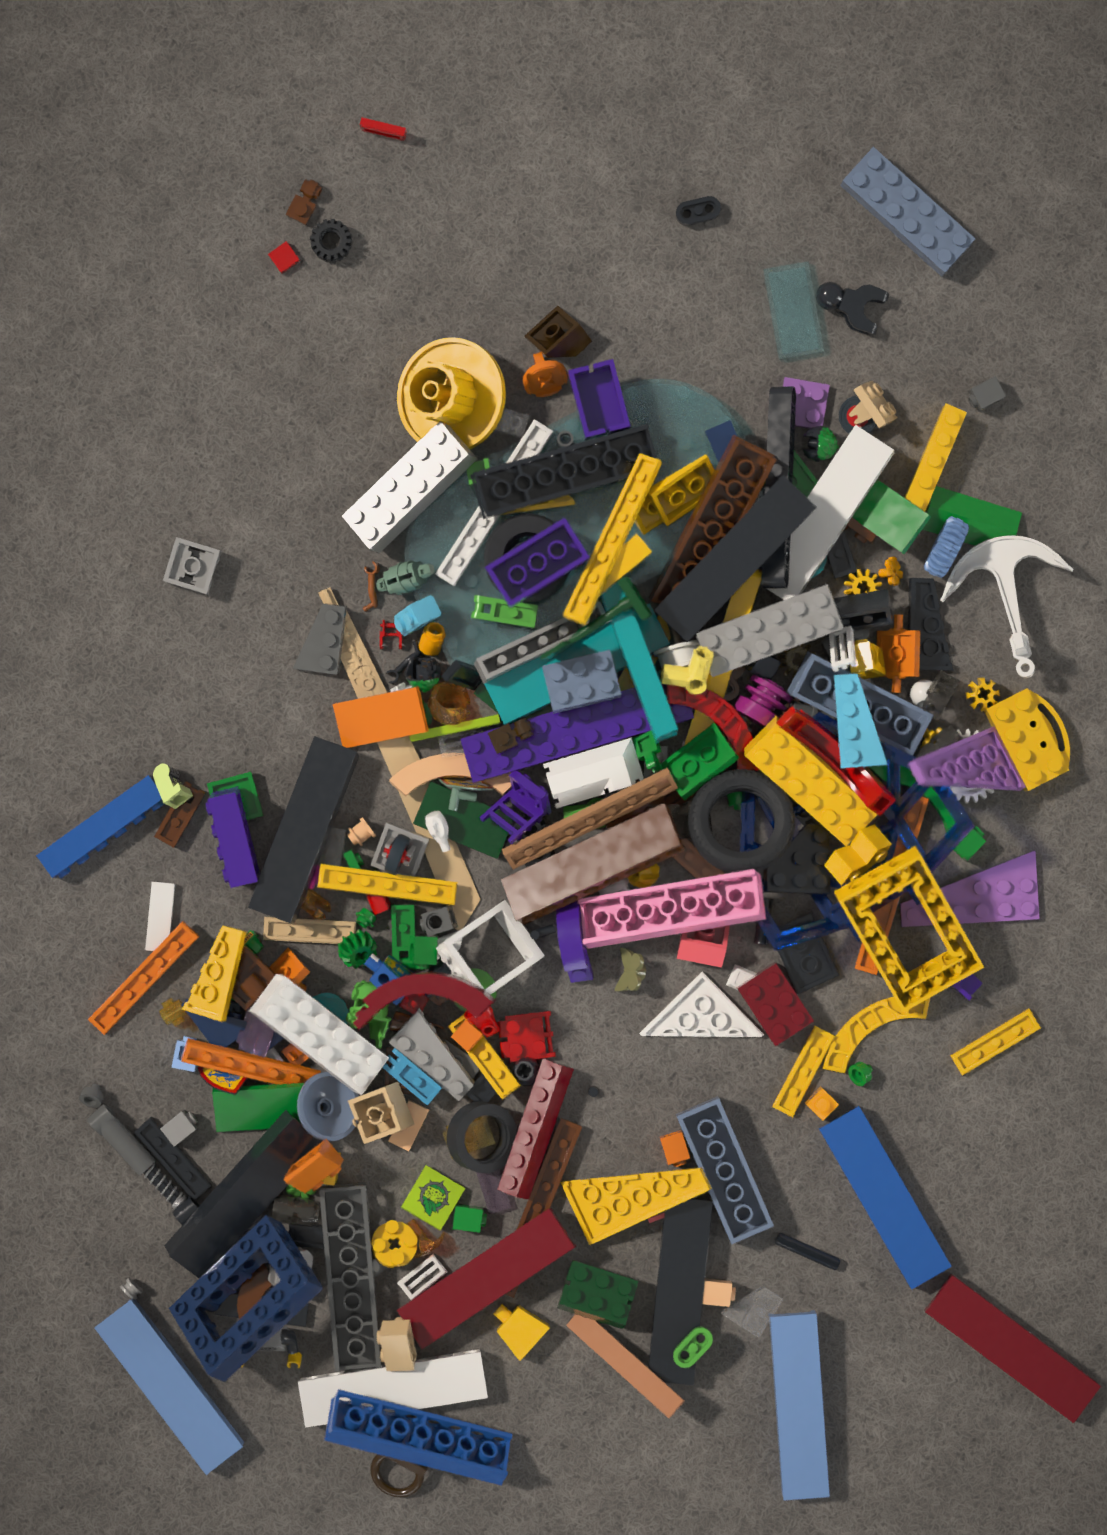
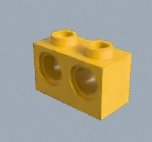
(868, 660)

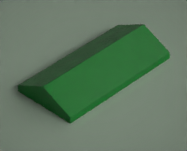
(983, 518)

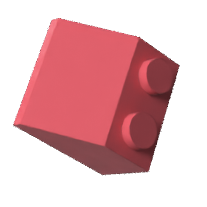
(704, 946)

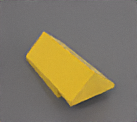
(674, 495)

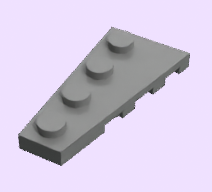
(426, 1050)

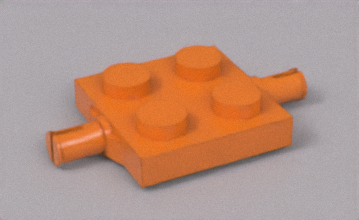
(900, 652)

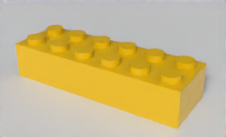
(809, 781)

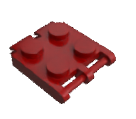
(526, 1036)

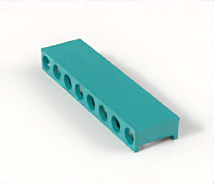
(640, 668)
(525, 689)

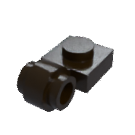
(505, 738)

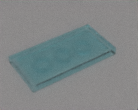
(793, 310)

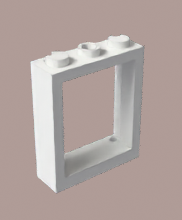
(515, 931)

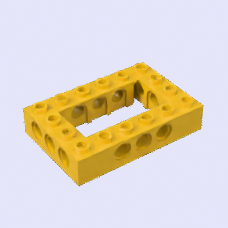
(936, 974)

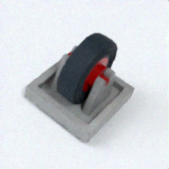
(399, 850)

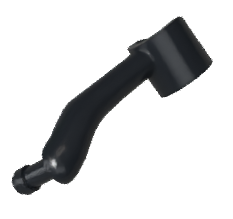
(403, 665)

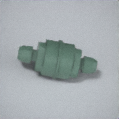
(396, 579)

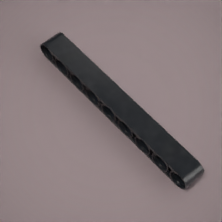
(780, 444)

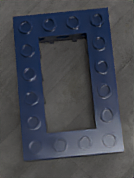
(296, 1288)

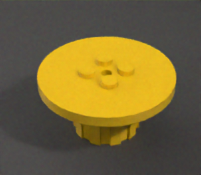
(454, 385)

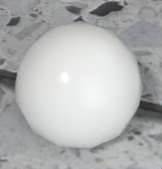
(918, 692)

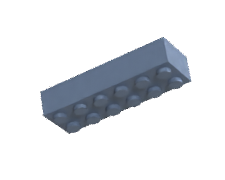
(907, 211)
(894, 718)
(726, 1170)

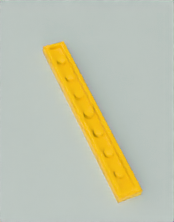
(612, 539)

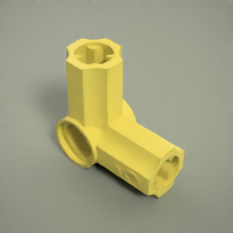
(692, 677)

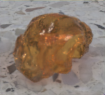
(449, 703)

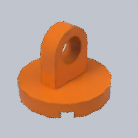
(544, 377)

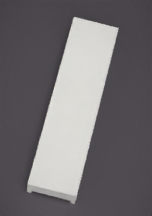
(836, 499)
(431, 1384)

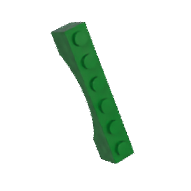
(970, 843)

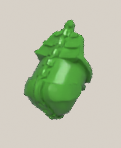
(379, 1023)

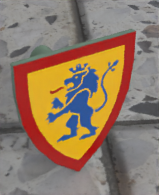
(457, 793)

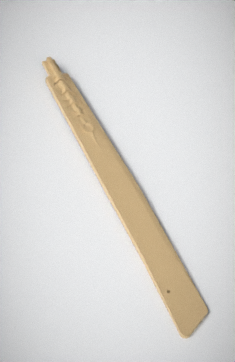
(397, 755)

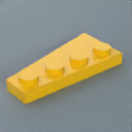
(216, 983)

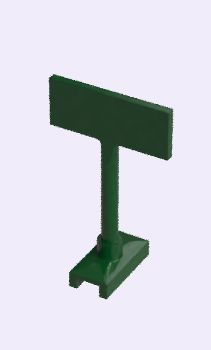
(631, 600)

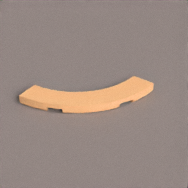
(435, 767)

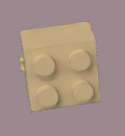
(380, 1112)

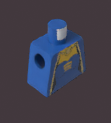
(386, 971)

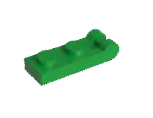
(402, 928)

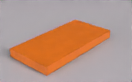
(380, 717)

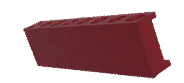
(486, 1278)
(1012, 1348)

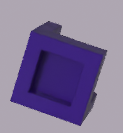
(967, 986)

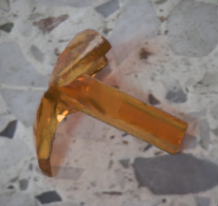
(425, 1244)

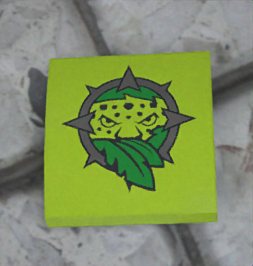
(433, 1197)

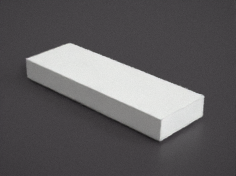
(159, 914)

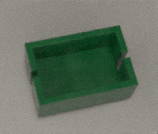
(597, 1294)

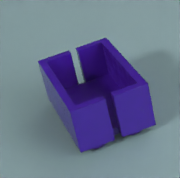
(599, 399)

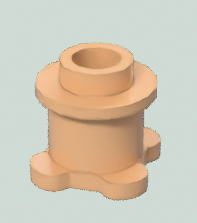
(360, 832)

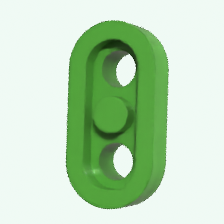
(693, 1347)

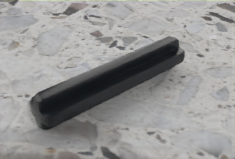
(807, 1251)

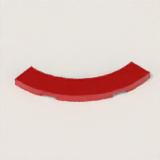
(722, 714)

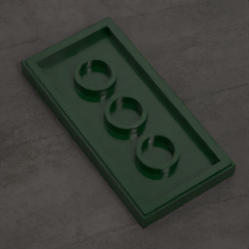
(465, 823)

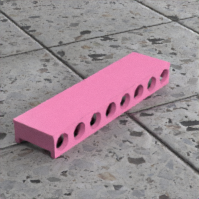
(672, 909)

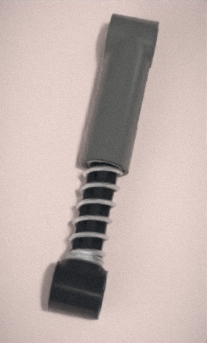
(107, 1124)

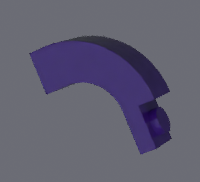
(570, 937)

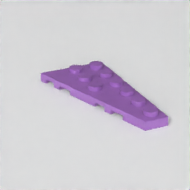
(970, 763)
(991, 895)

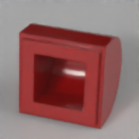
(378, 903)

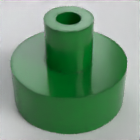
(860, 1073)

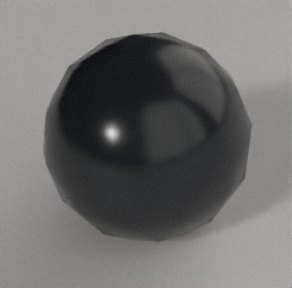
(526, 1071)

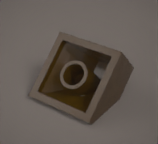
(558, 335)

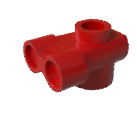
(485, 1023)

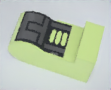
(170, 787)

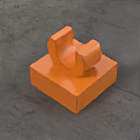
(294, 1055)

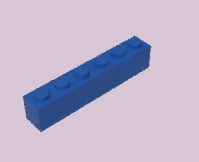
(101, 827)

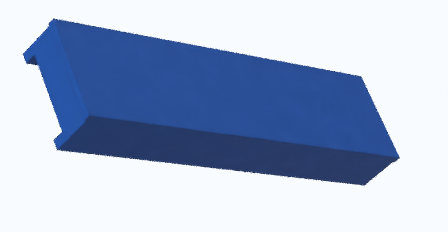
(885, 1197)
(416, 1439)

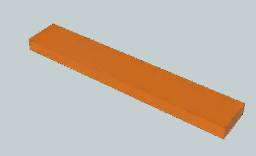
(143, 977)
(244, 1063)

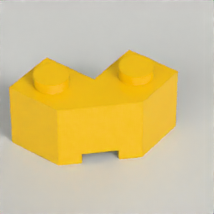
(860, 855)

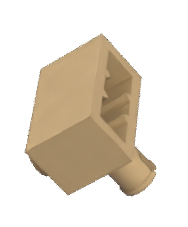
(397, 1345)

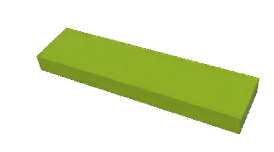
(463, 726)

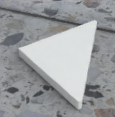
(701, 1012)

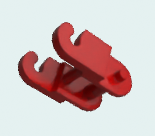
(383, 633)

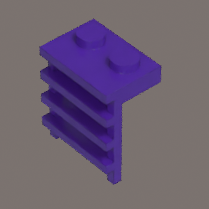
(525, 796)

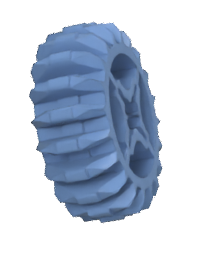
(946, 547)

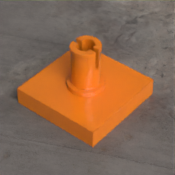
(291, 967)

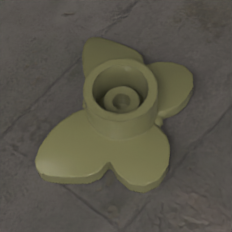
(633, 971)

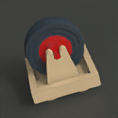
(866, 409)

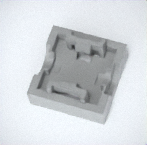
(182, 562)

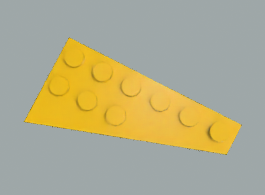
(620, 1201)

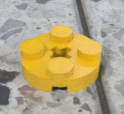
(391, 1231)

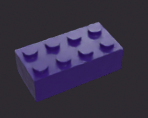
(537, 563)
(234, 837)

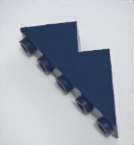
(224, 1032)

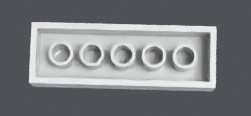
(319, 1034)

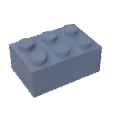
(581, 681)

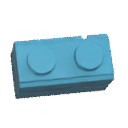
(417, 615)

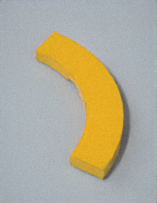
(864, 1023)

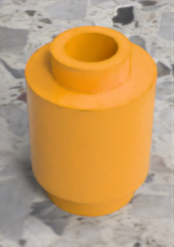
(429, 642)

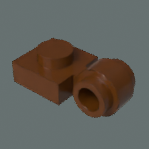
(301, 208)

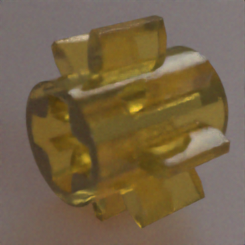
(172, 1012)

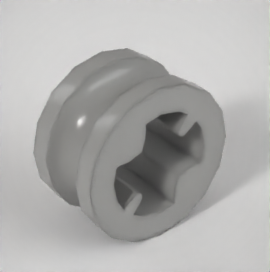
(131, 1288)

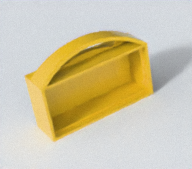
(1012, 722)

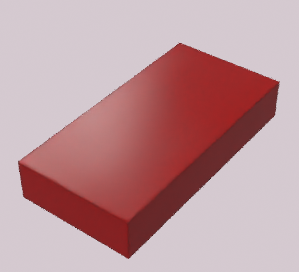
(383, 129)

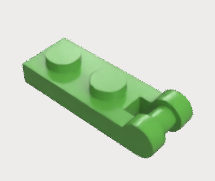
(519, 615)

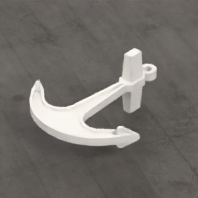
(1000, 558)

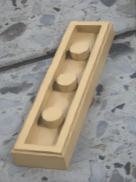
(307, 930)

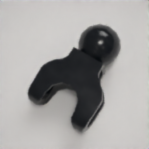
(851, 304)

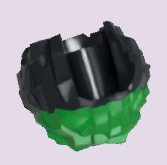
(822, 443)
(423, 673)

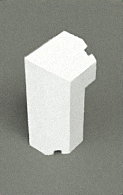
(592, 771)

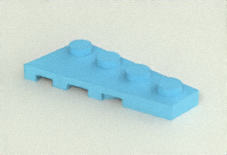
(856, 730)

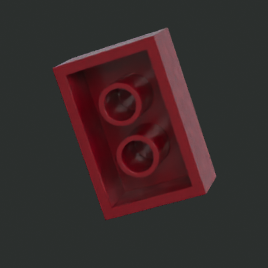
(775, 1004)

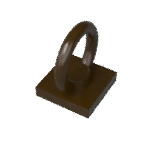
(419, 1471)

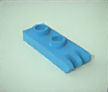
(412, 1077)

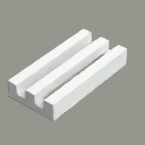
(851, 648)
(437, 1265)

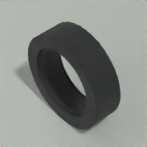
(459, 1126)

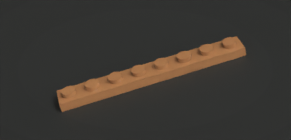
(590, 818)

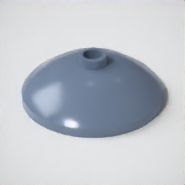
(336, 1118)

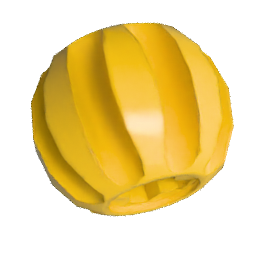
(975, 691)
(645, 877)

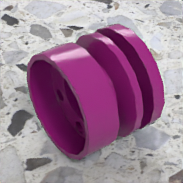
(763, 701)

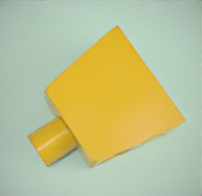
(520, 1329)

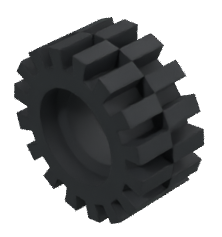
(327, 227)

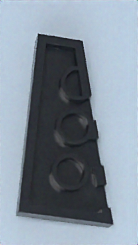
(926, 618)

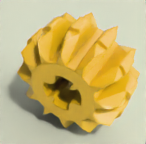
(858, 581)

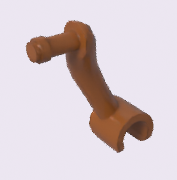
(371, 586)

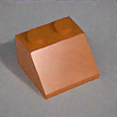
(314, 1167)

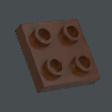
(251, 978)

